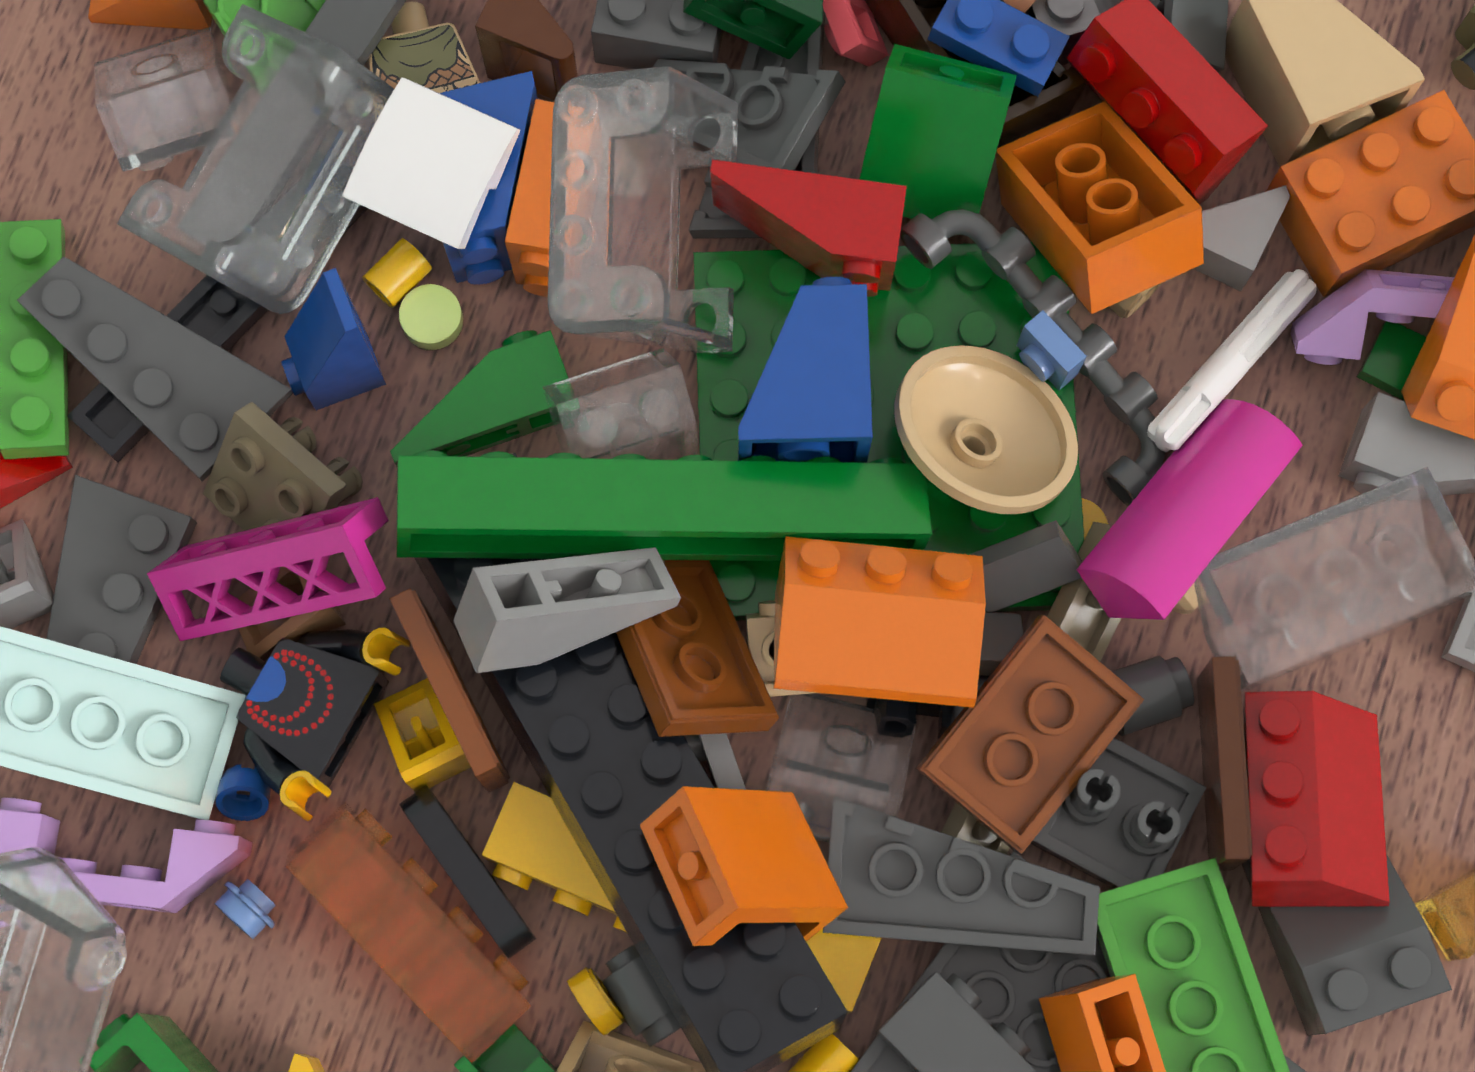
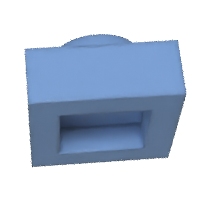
(1049, 351)

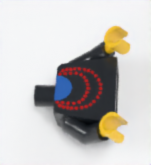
(309, 705)

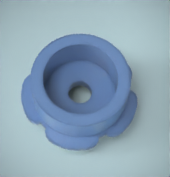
(246, 907)

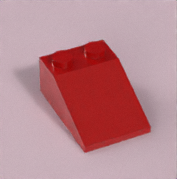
(817, 219)

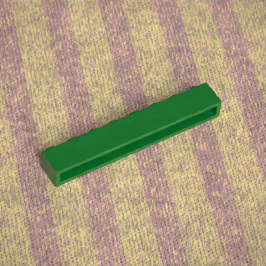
(630, 502)

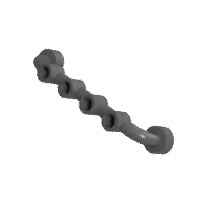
(1007, 258)

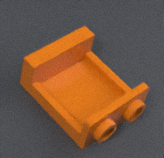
(741, 861)

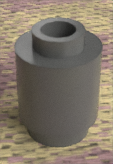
(1162, 685)
(639, 997)

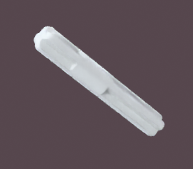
(1231, 361)

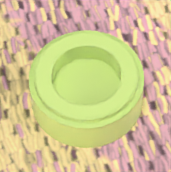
(431, 316)

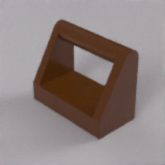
(522, 39)

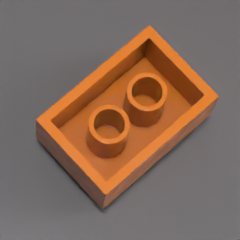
(1380, 192)
(1100, 207)

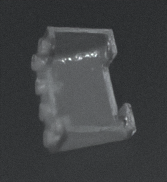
(618, 207)

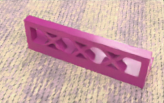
(267, 549)

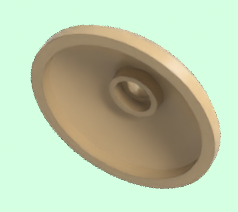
(985, 429)

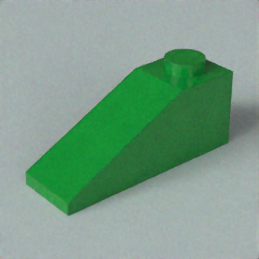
(493, 402)

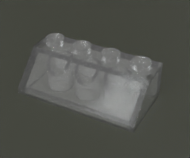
(1334, 579)

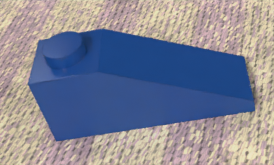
(330, 347)

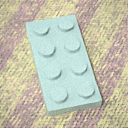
(113, 725)

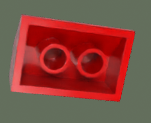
(1166, 94)
(1314, 802)

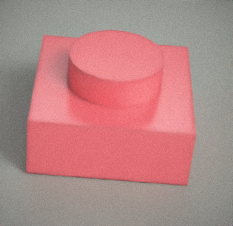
(853, 31)

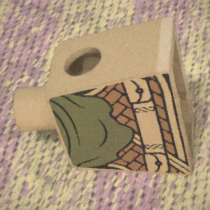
(422, 53)

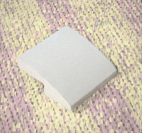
(431, 163)

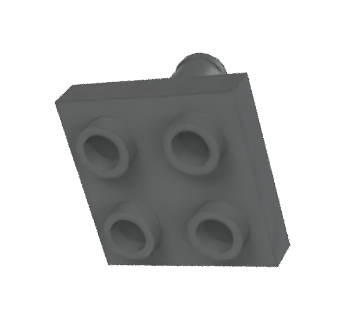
(1122, 817)

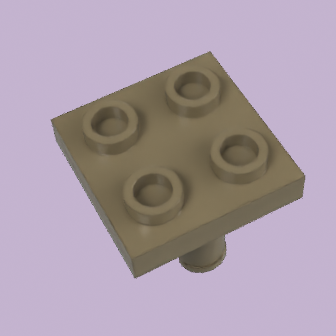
(273, 476)

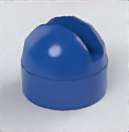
(241, 806)

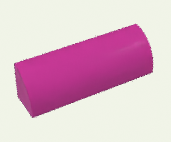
(1188, 511)

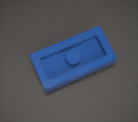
(1000, 39)

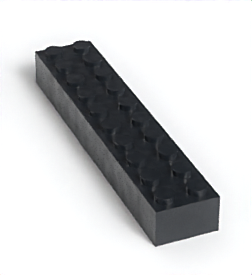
(605, 767)

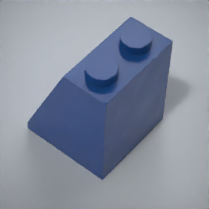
(512, 102)
(815, 381)

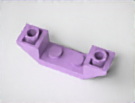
(1338, 323)
(193, 866)

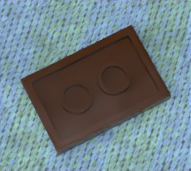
(1224, 763)

